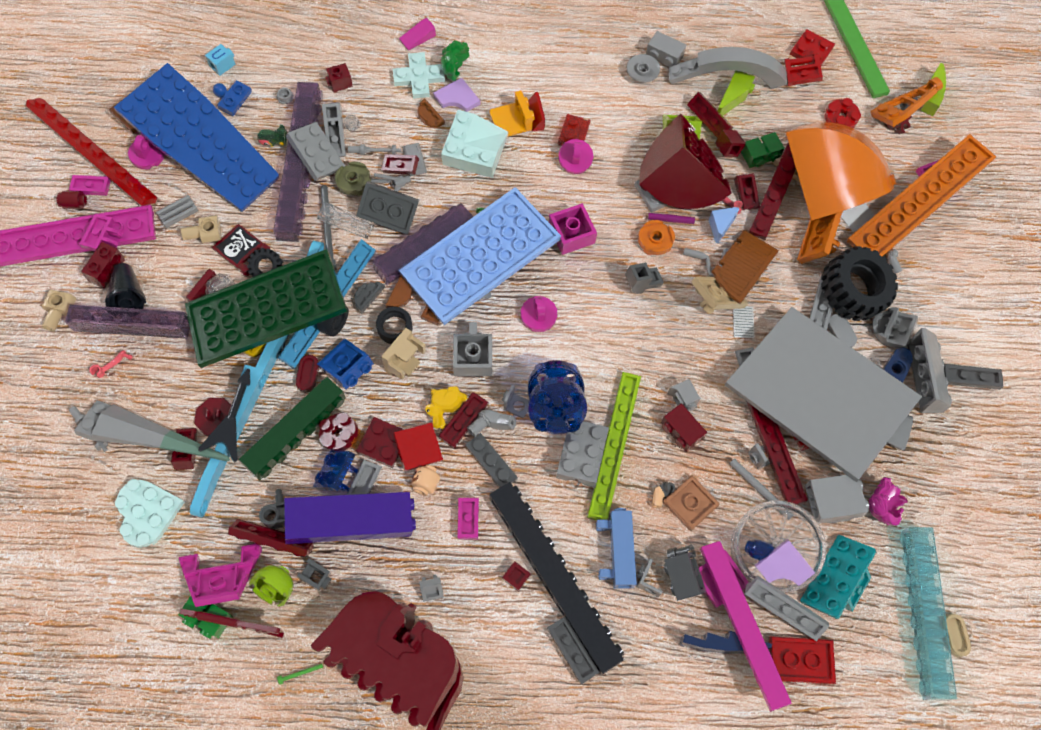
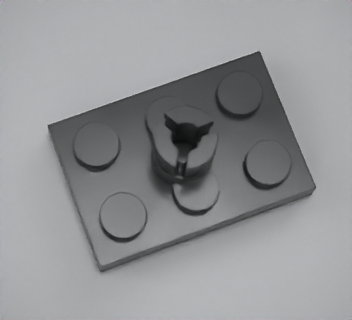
(387, 207)

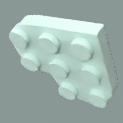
(146, 512)

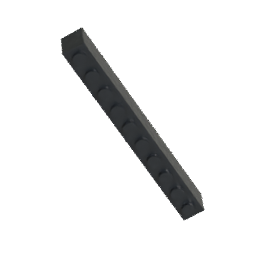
(555, 577)

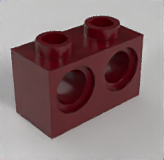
(100, 265)

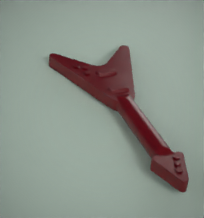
(231, 622)

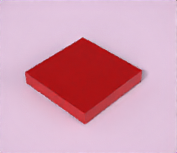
(418, 446)

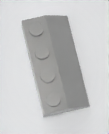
(929, 372)

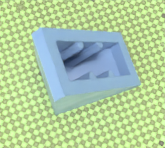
(721, 220)

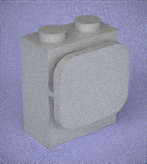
(836, 499)

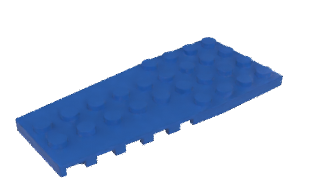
(197, 137)

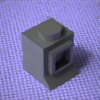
(309, 570)

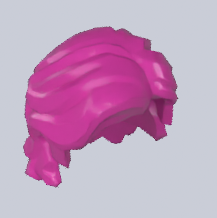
(885, 501)

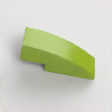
(933, 104)

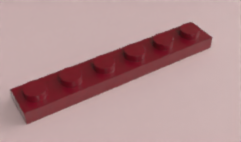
(774, 195)
(779, 457)

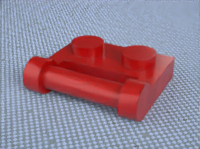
(804, 73)

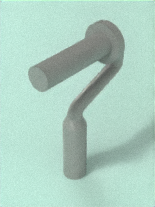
(700, 255)

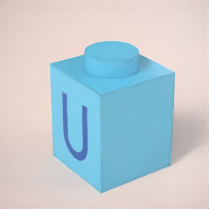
(220, 59)

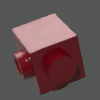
(338, 77)
(730, 143)

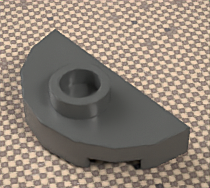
(367, 294)

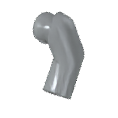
(891, 256)

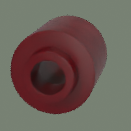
(71, 199)

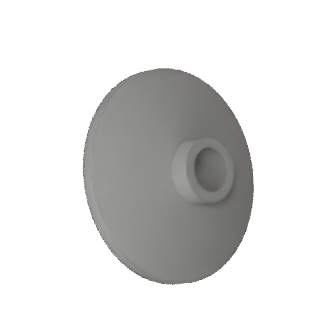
(644, 63)

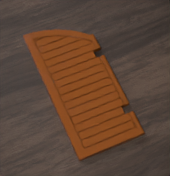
(743, 265)

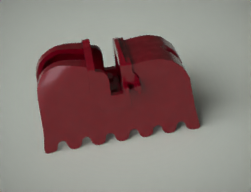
(403, 663)

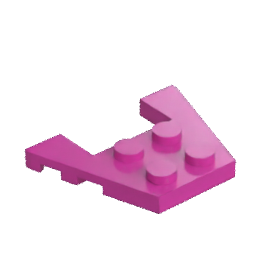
(219, 582)

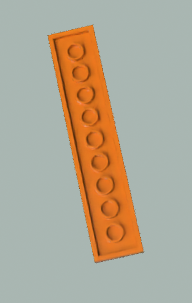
(923, 196)

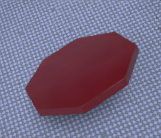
(211, 414)

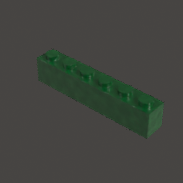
(292, 429)

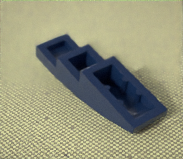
(715, 643)

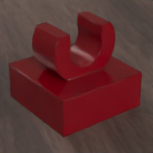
(899, 128)

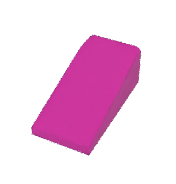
(418, 34)

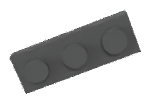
(973, 376)
(491, 461)
(573, 650)

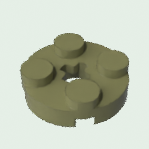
(355, 186)

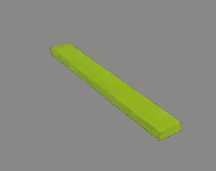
(614, 447)

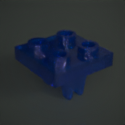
(334, 471)

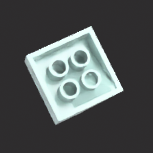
(473, 144)

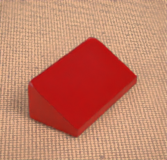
(536, 106)

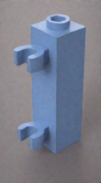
(622, 549)

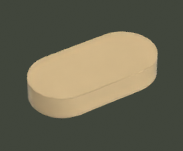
(958, 636)

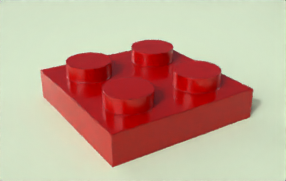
(810, 44)

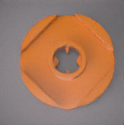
(652, 246)

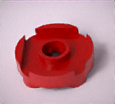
(846, 107)

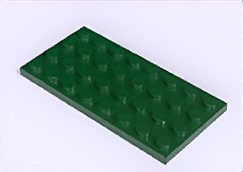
(264, 308)

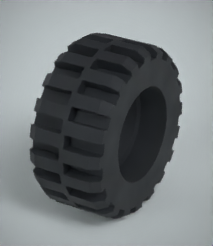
(872, 270)

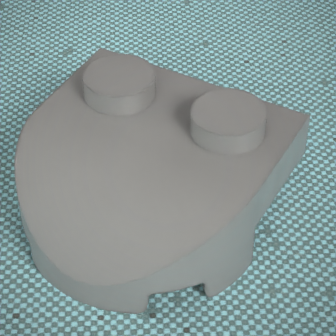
(894, 327)

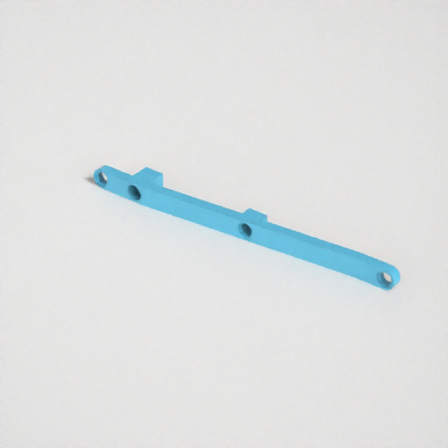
(258, 378)

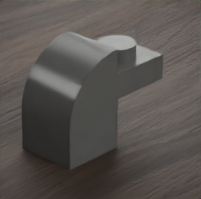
(643, 278)

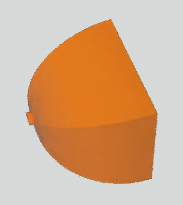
(837, 167)

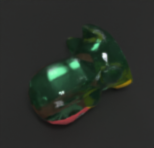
(273, 137)

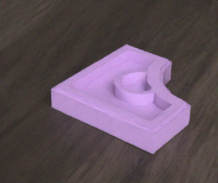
(457, 95)
(785, 563)

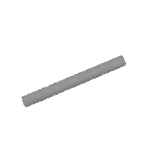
(755, 483)

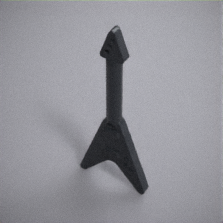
(226, 430)

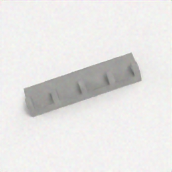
(786, 608)

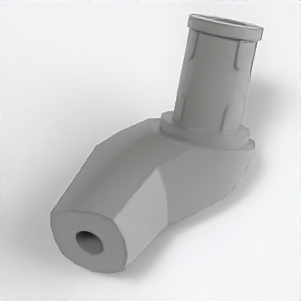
(491, 419)

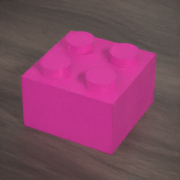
(574, 227)

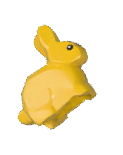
(444, 402)

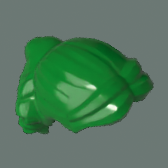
(453, 58)

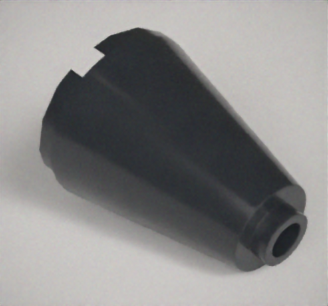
(124, 289)

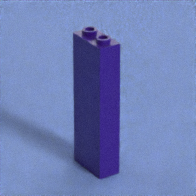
(348, 517)

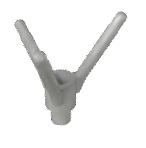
(397, 182)

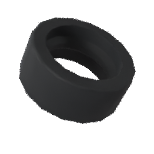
(388, 313)

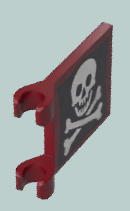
(237, 247)

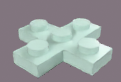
(418, 75)

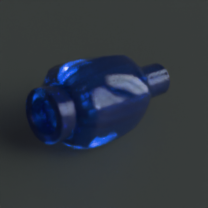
(758, 549)

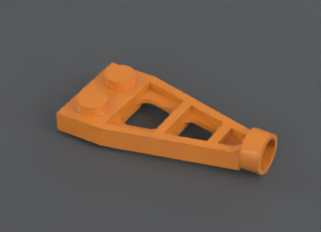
(893, 116)

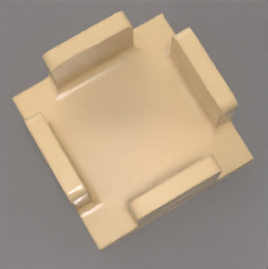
(399, 356)

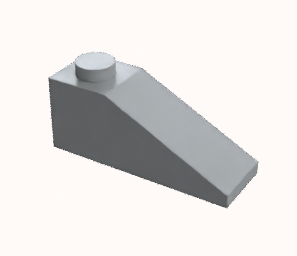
(334, 127)

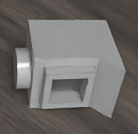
(685, 394)

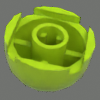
(272, 584)

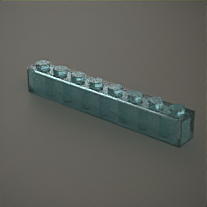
(928, 614)

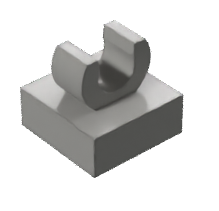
(431, 588)

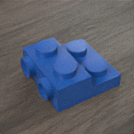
(346, 364)

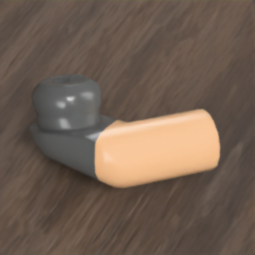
(660, 492)

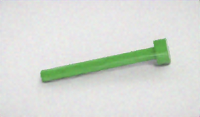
(281, 679)

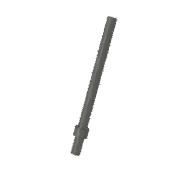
(327, 227)

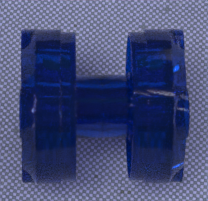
(556, 397)

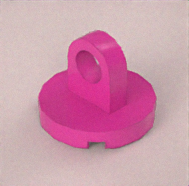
(144, 153)
(575, 156)
(539, 314)

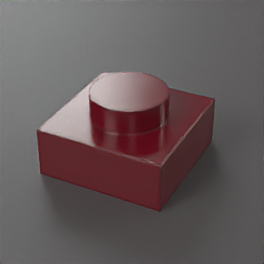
(516, 576)

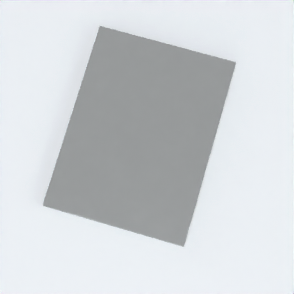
(824, 393)

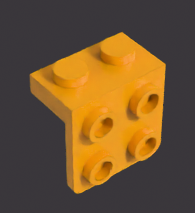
(515, 116)

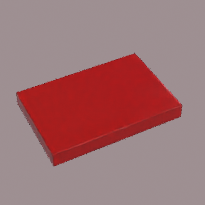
(804, 659)

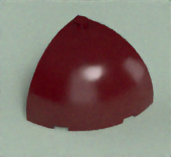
(683, 169)

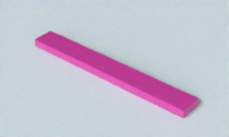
(745, 627)

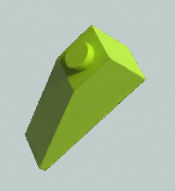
(737, 91)

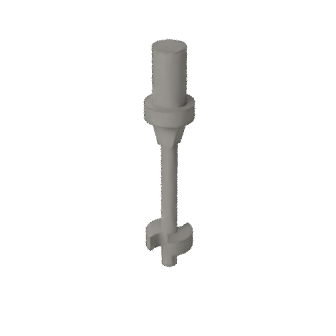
(362, 149)
(78, 417)

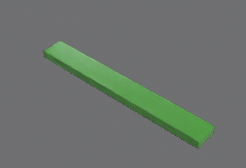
(857, 48)

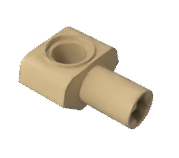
(202, 230)
(54, 310)

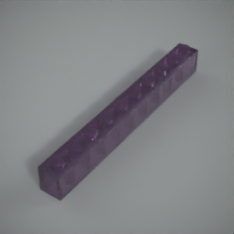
(295, 174)

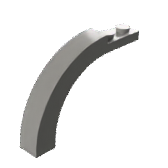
(731, 58)

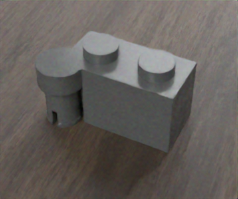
(684, 572)

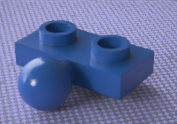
(232, 98)

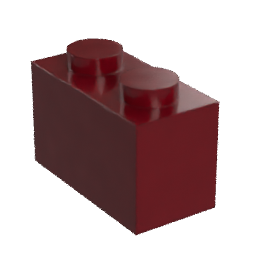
(683, 427)

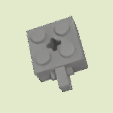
(472, 343)

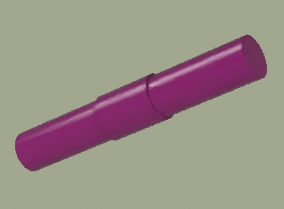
(671, 218)

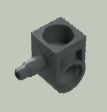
(277, 508)

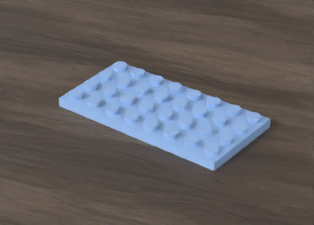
(479, 255)

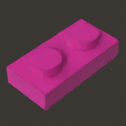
(90, 184)
(468, 518)

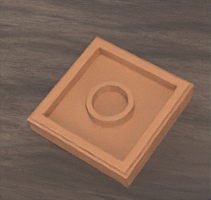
(691, 503)

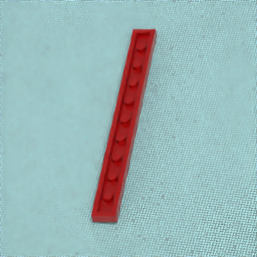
(91, 151)

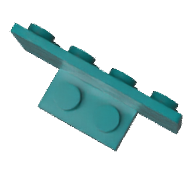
(841, 578)

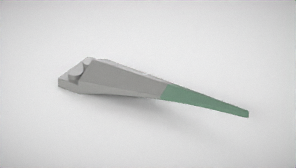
(119, 425)

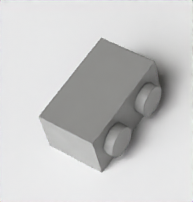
(666, 49)

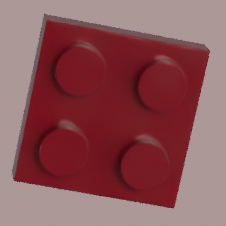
(380, 443)

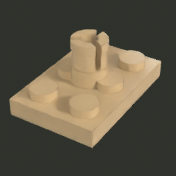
(714, 295)

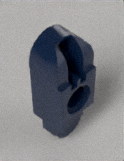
(900, 362)

